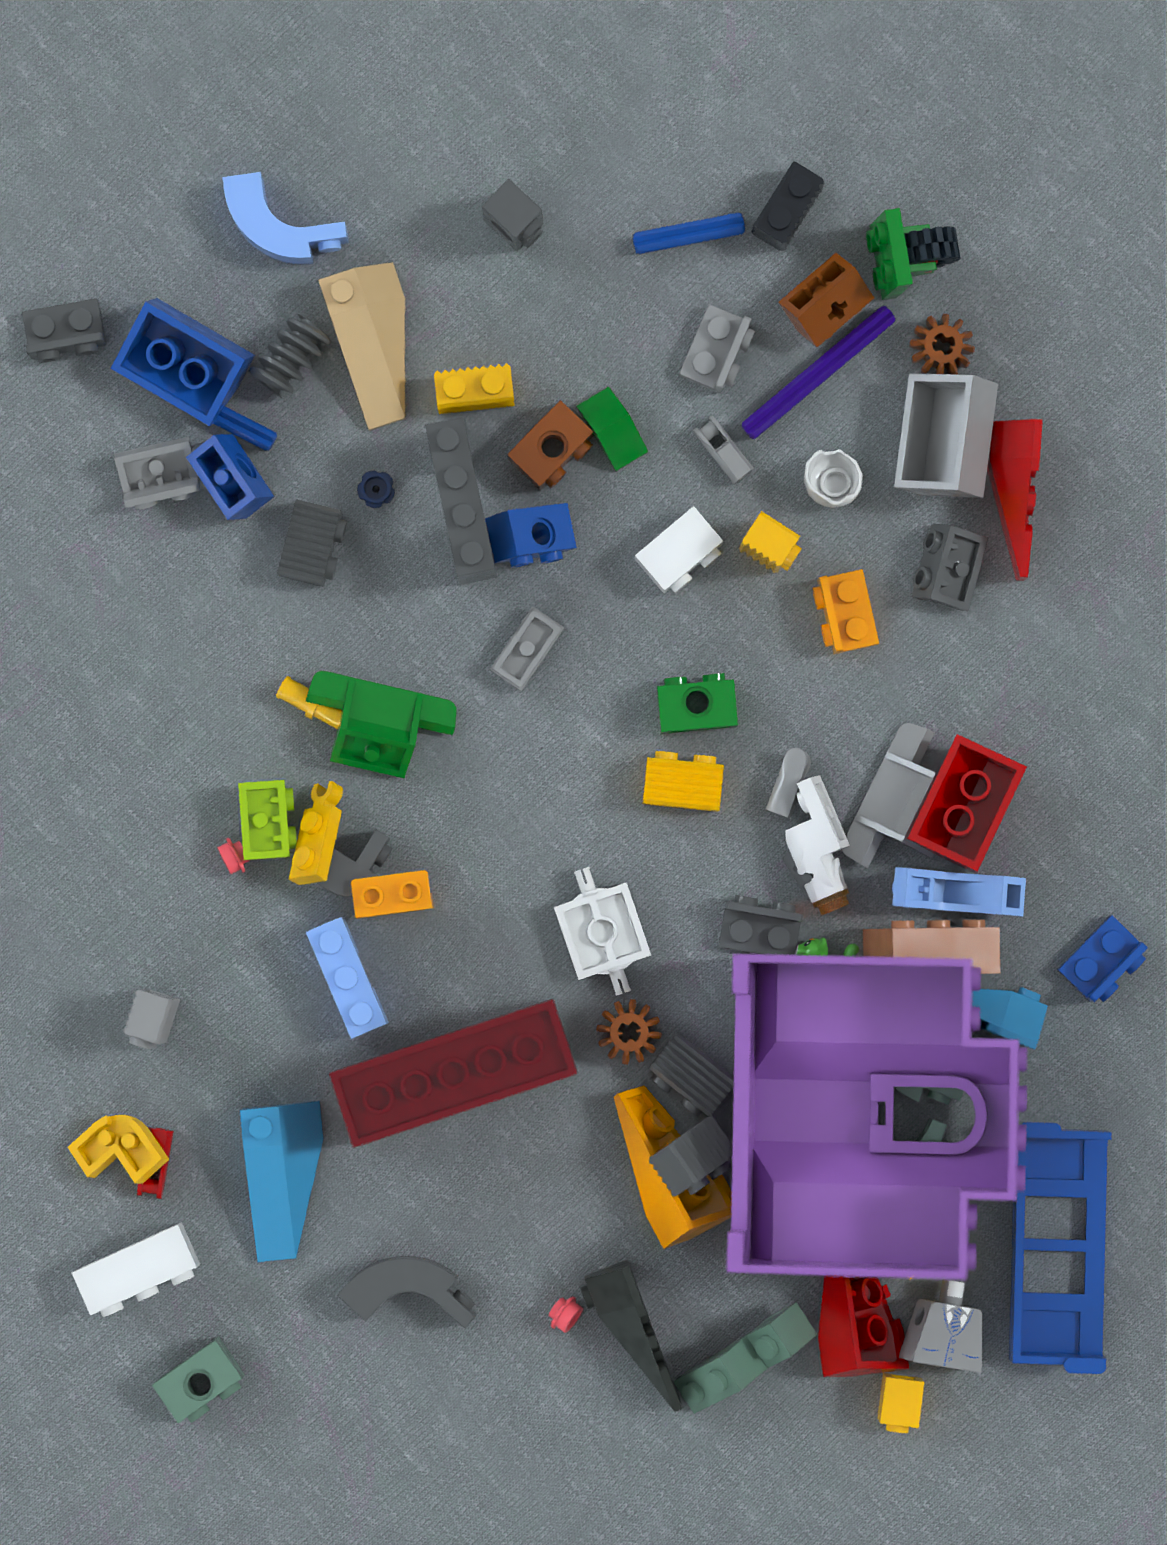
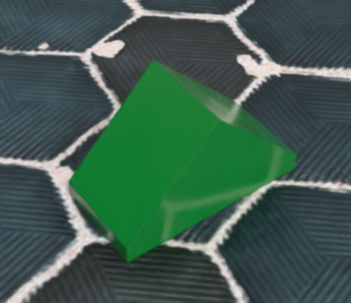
(612, 428)

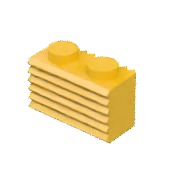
(474, 389)
(771, 543)
(683, 783)

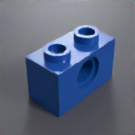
(230, 476)
(531, 534)

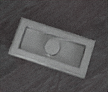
(527, 649)

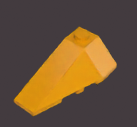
(646, 1131)

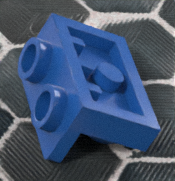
(1103, 960)

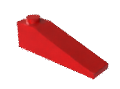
(1011, 465)
(858, 1328)

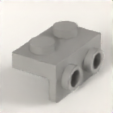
(157, 473)

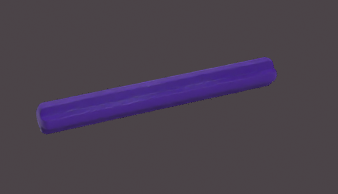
(818, 372)

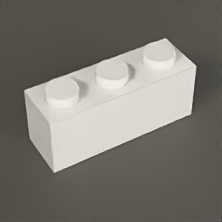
(136, 1270)

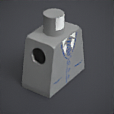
(945, 1331)

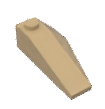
(370, 328)

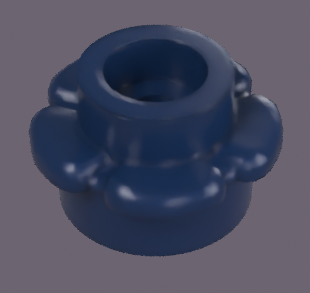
(372, 479)

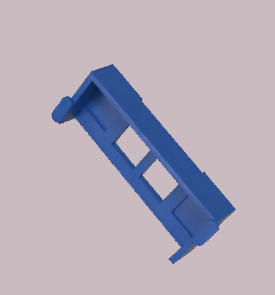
(1061, 1326)

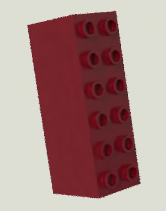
(453, 1073)

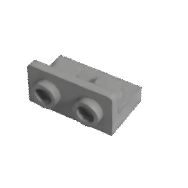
(716, 348)

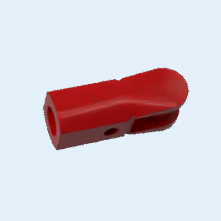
(156, 1186)

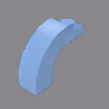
(269, 235)
(958, 892)

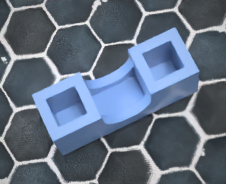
(347, 977)

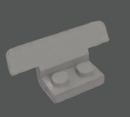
(893, 797)

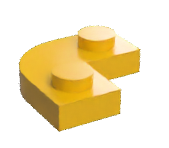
(119, 1138)

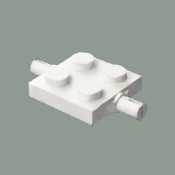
(602, 931)

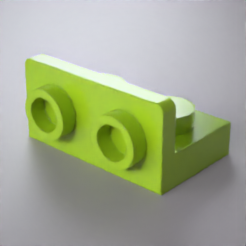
(265, 819)

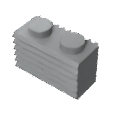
(150, 1018)

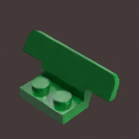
(378, 721)

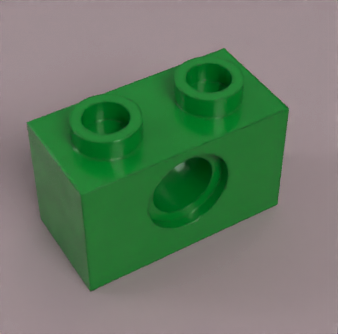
(675, 715)

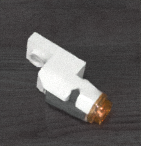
(812, 848)

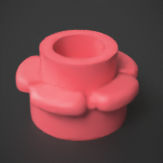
(232, 856)
(565, 1314)

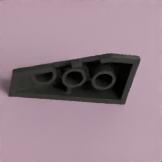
(622, 1310)

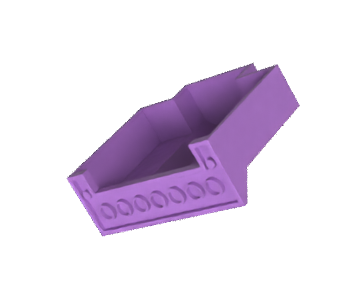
(811, 1164)

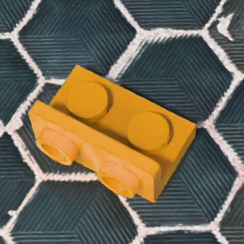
(846, 612)
(391, 894)

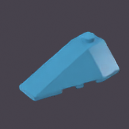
(1011, 1014)
(281, 1166)

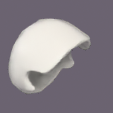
(832, 478)

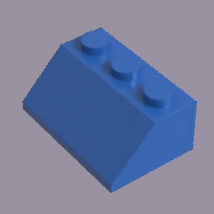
(182, 361)

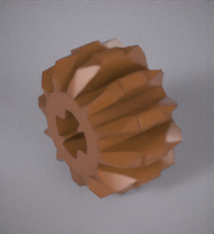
(945, 334)
(630, 1044)

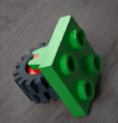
(907, 251)

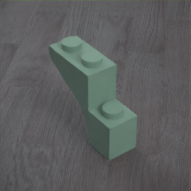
(746, 1358)

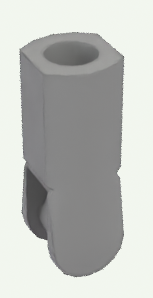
(728, 454)
(792, 771)

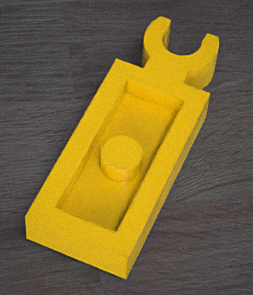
(317, 836)

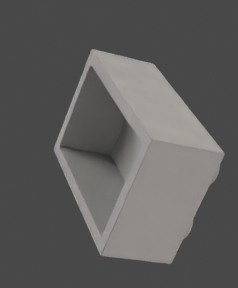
(946, 435)

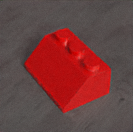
(966, 803)

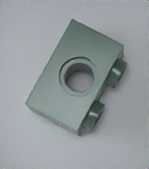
(176, 1386)

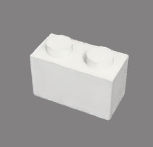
(679, 551)

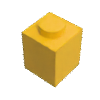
(900, 1402)

